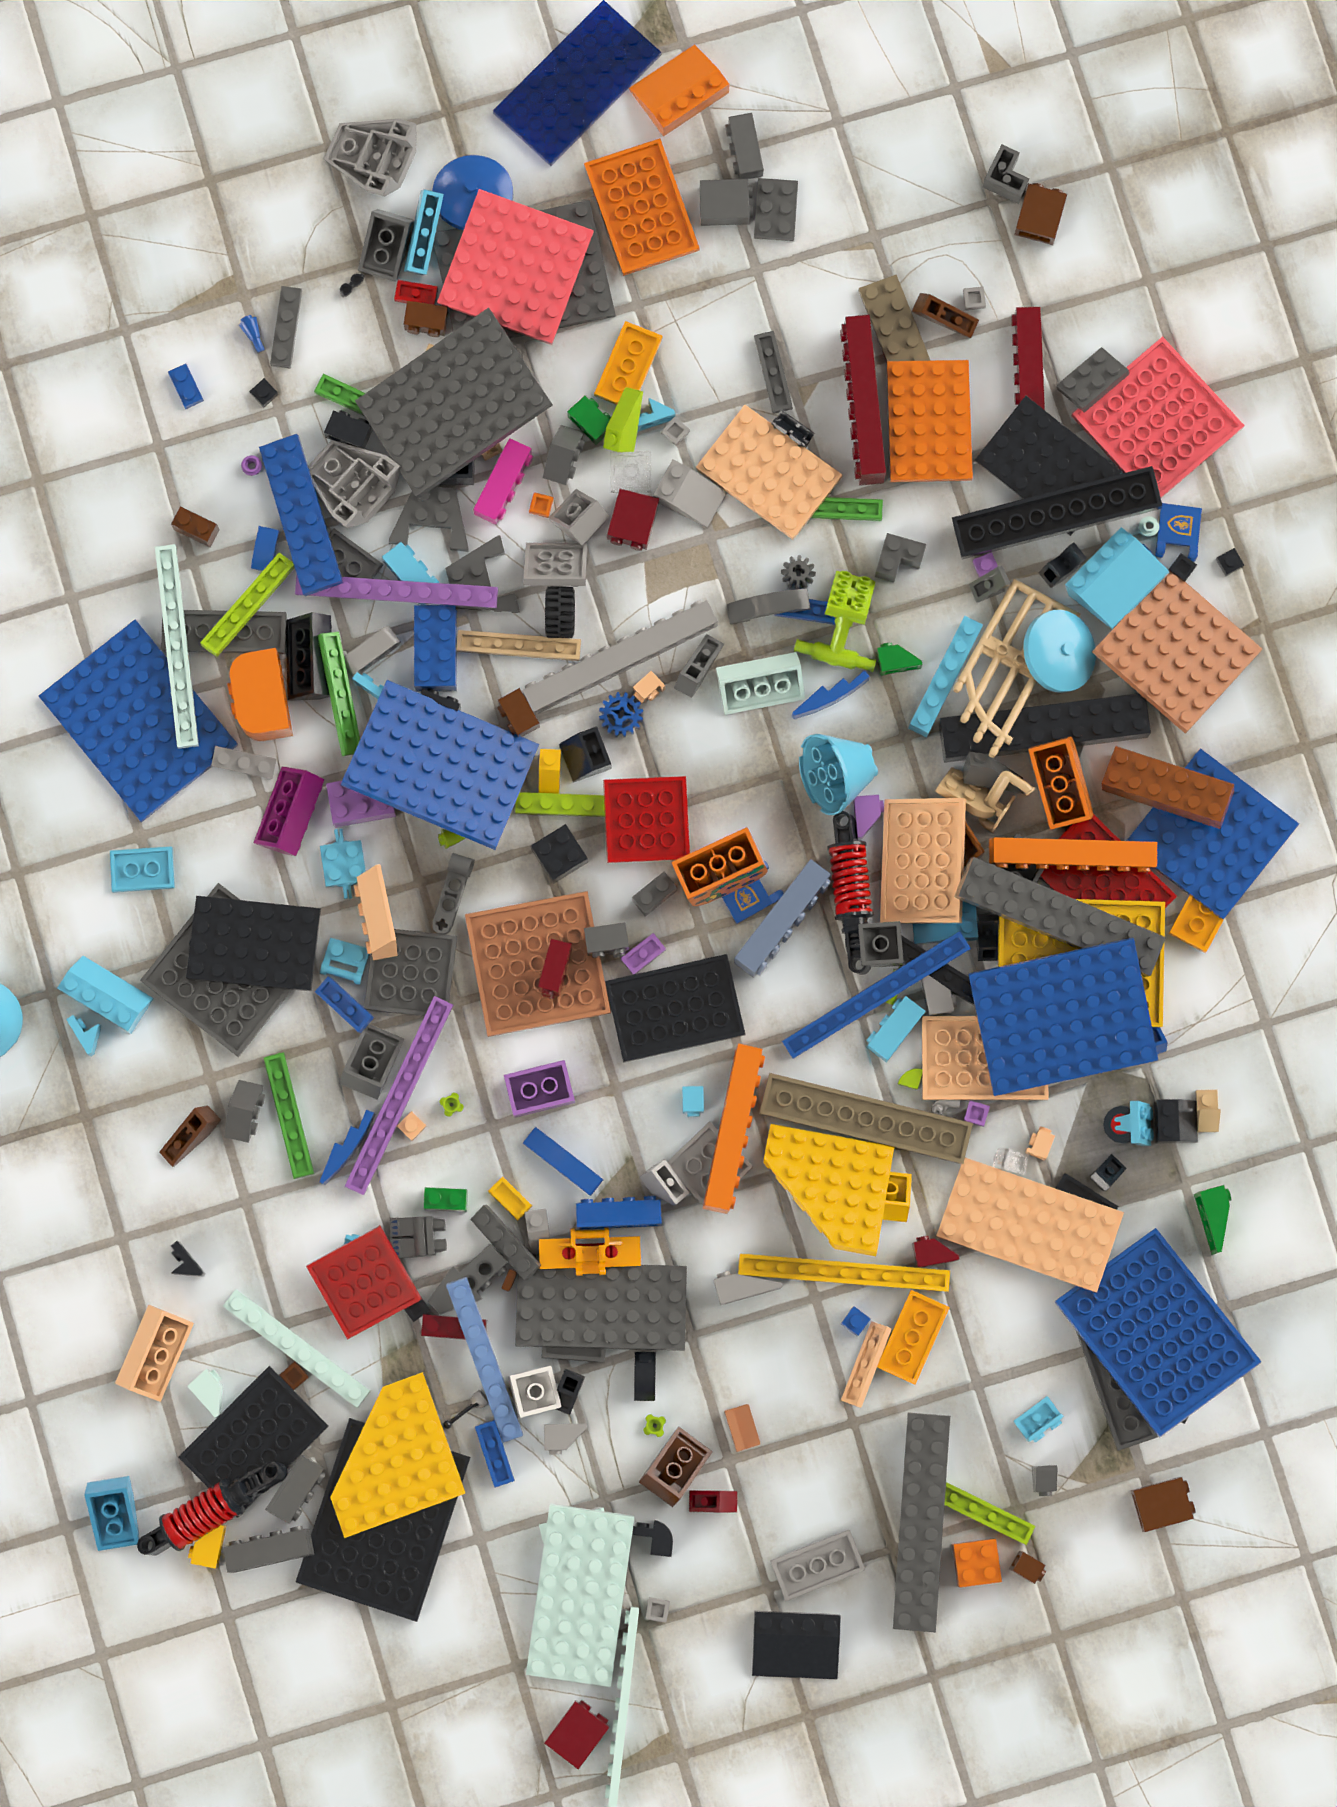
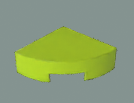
(911, 1078)

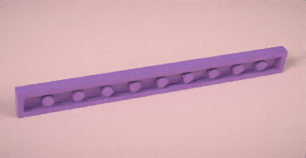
(410, 592)
(399, 1095)

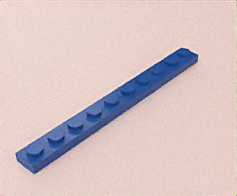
(876, 994)

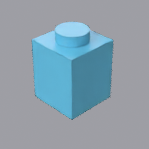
(693, 1100)

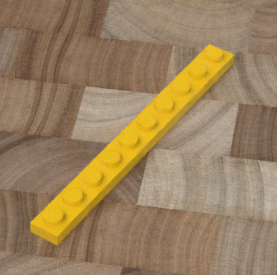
(844, 1272)

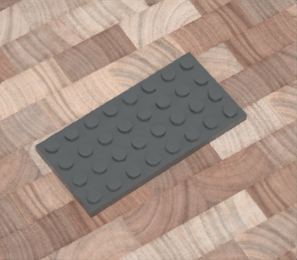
(617, 1310)

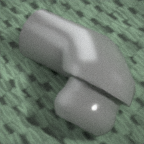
(941, 1106)

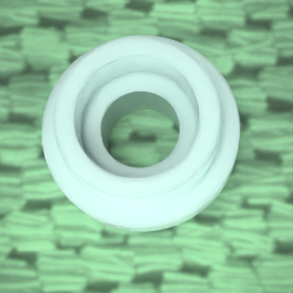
(1148, 532)

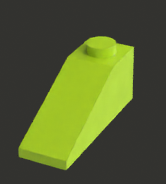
(624, 422)

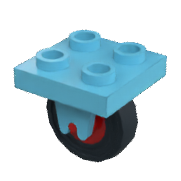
(1130, 1124)

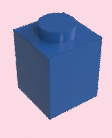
(855, 1321)

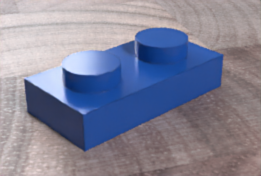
(185, 386)

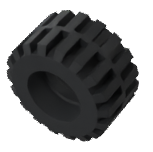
(559, 612)

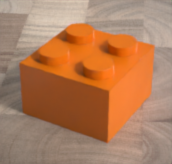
(976, 1562)

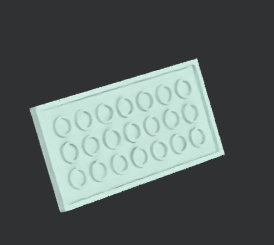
(580, 1595)

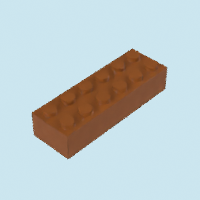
(1167, 787)

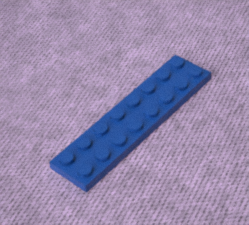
(301, 515)

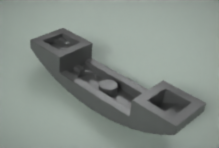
(768, 604)

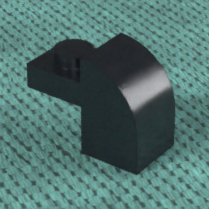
(1062, 566)
(987, 937)
(644, 1376)
(569, 1389)
(661, 1537)

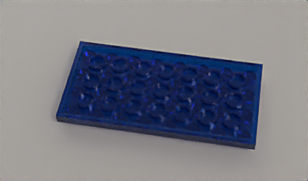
(577, 83)

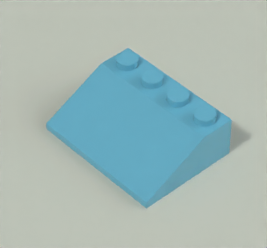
(1116, 578)

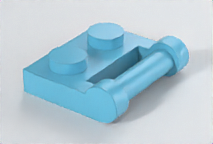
(346, 954)

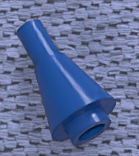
(250, 327)

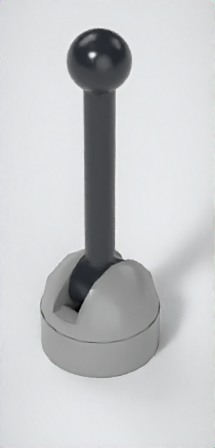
(478, 1401)

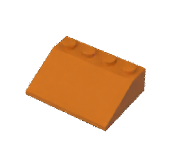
(680, 89)

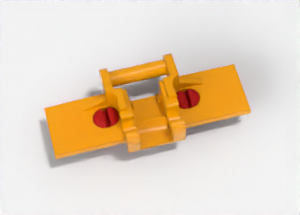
(590, 1257)

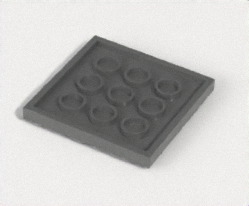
(413, 977)

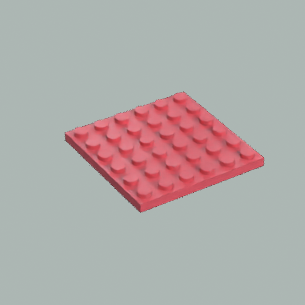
(516, 266)
(1160, 418)

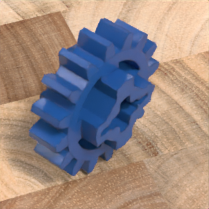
(612, 712)

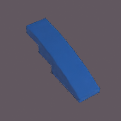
(823, 698)
(341, 1154)
(563, 1161)

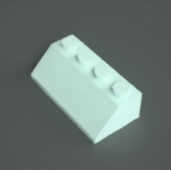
(760, 683)

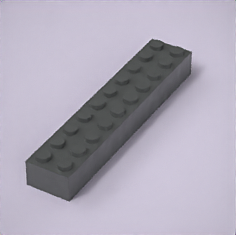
(1052, 912)
(921, 1522)

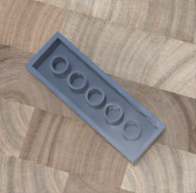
(781, 919)

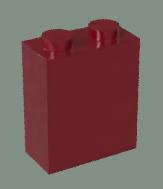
(632, 519)
(554, 968)
(577, 1733)

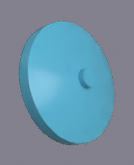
(1059, 651)

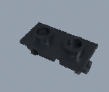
(793, 429)

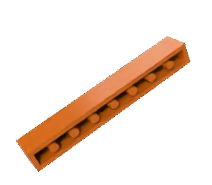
(1072, 853)
(732, 1129)

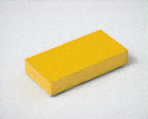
(509, 1198)

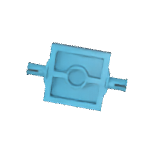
(342, 863)

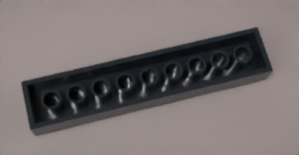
(1057, 512)
(1085, 721)

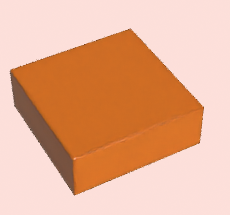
(541, 505)

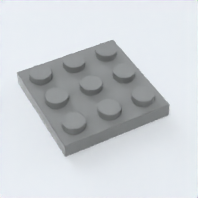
(555, 564)
(694, 1161)

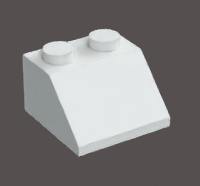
(534, 1391)

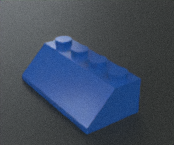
(618, 1214)

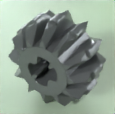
(805, 570)

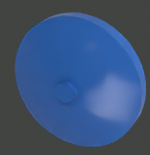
(462, 180)

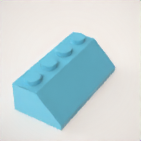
(105, 994)

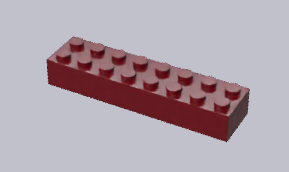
(864, 400)

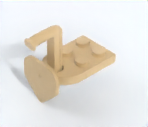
(980, 800)

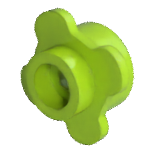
(445, 1102)
(649, 1429)

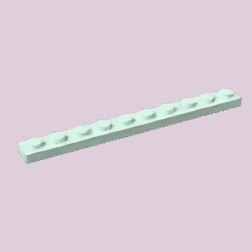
(176, 646)
(621, 1705)

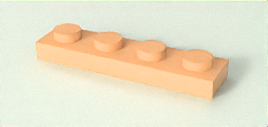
(866, 1364)

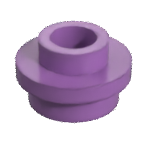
(248, 460)

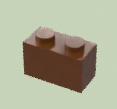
(425, 319)
(195, 526)
(518, 712)
(1028, 1567)

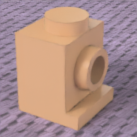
(648, 688)
(1040, 1143)

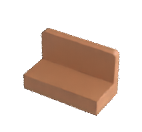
(742, 1427)

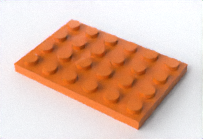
(641, 207)
(929, 421)

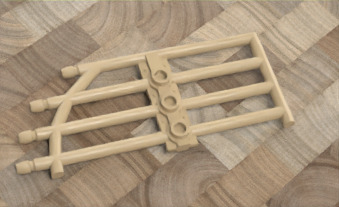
(1009, 656)

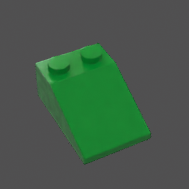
(1214, 1210)

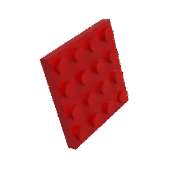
(646, 819)
(363, 1282)

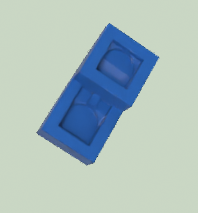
(264, 547)

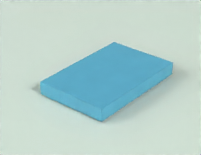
(142, 869)

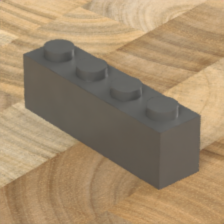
(268, 1550)

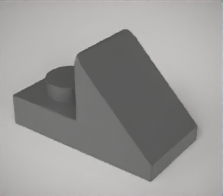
(990, 584)

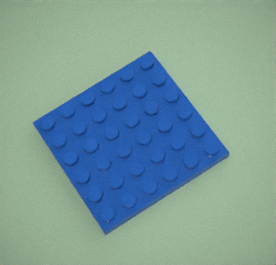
(1217, 862)

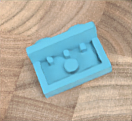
(1038, 1419)

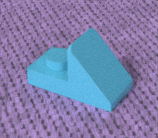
(659, 415)
(87, 1038)

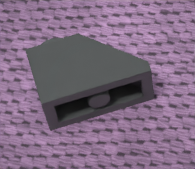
(1044, 1479)

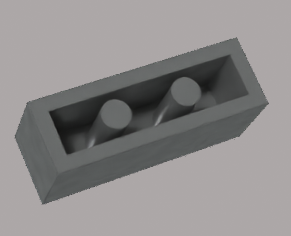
(744, 146)

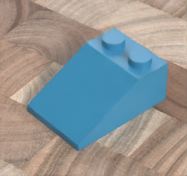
(937, 932)
(112, 1512)

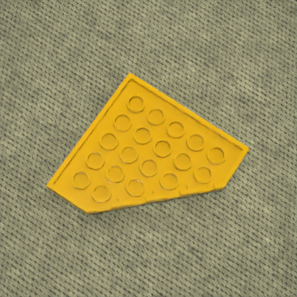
(834, 1182)
(397, 1461)

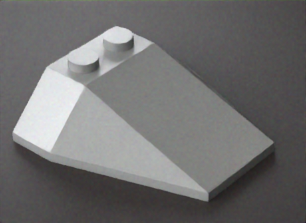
(374, 153)
(353, 481)

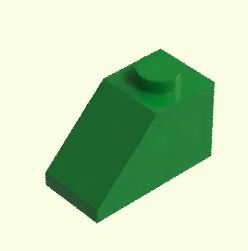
(896, 659)

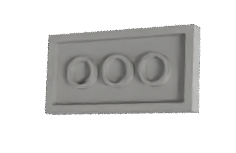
(817, 1565)

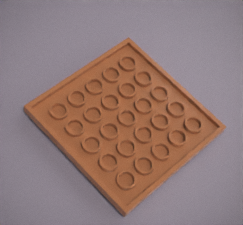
(1177, 651)
(510, 955)

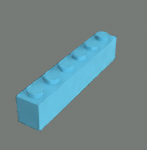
(945, 676)

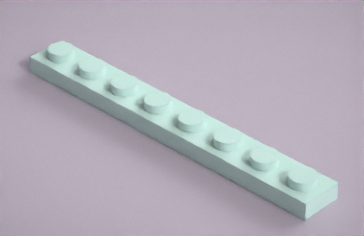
(296, 1348)

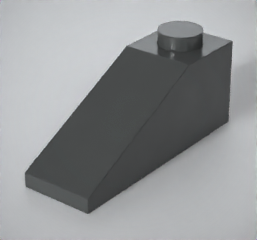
(698, 666)
(984, 771)

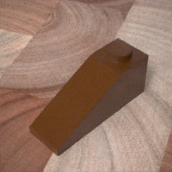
(945, 315)
(190, 1134)

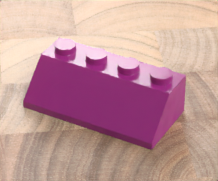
(289, 810)

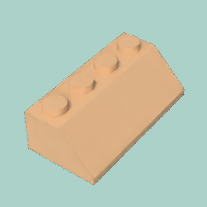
(377, 914)
(154, 1353)

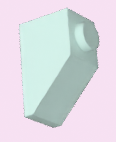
(208, 1390)

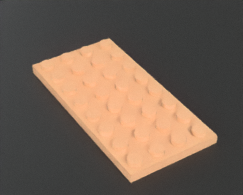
(1030, 1224)

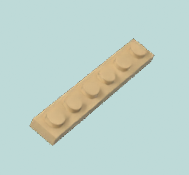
(518, 645)

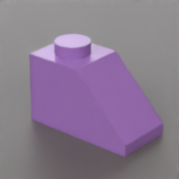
(867, 812)

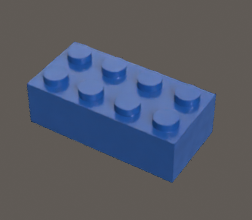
(435, 647)

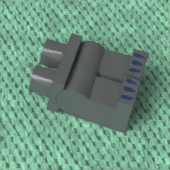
(422, 1233)

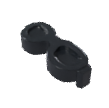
(356, 280)

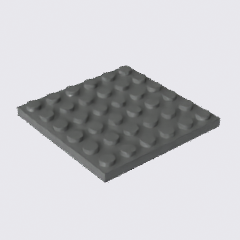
(223, 1010)

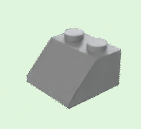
(579, 516)

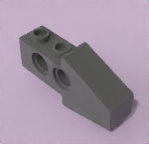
(441, 1299)

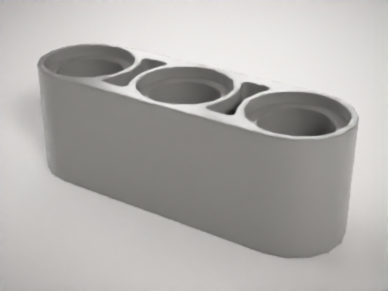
(371, 651)

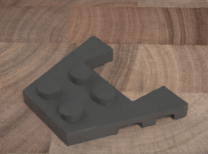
(434, 509)
(473, 571)

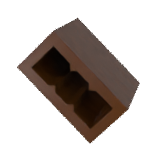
(1040, 213)
(1163, 1504)

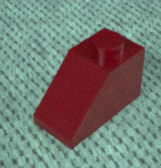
(932, 1252)
(713, 1501)

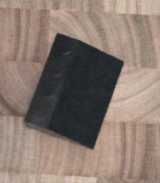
(796, 1644)

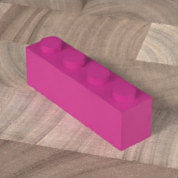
(502, 481)

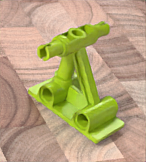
(848, 603)

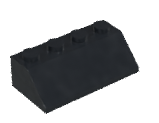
(304, 659)

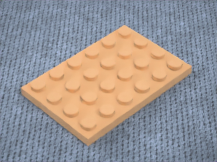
(769, 472)
(922, 860)
(957, 1065)

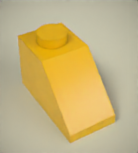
(549, 771)
(208, 1548)

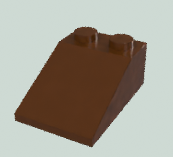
(675, 1467)

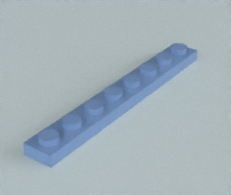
(484, 1359)

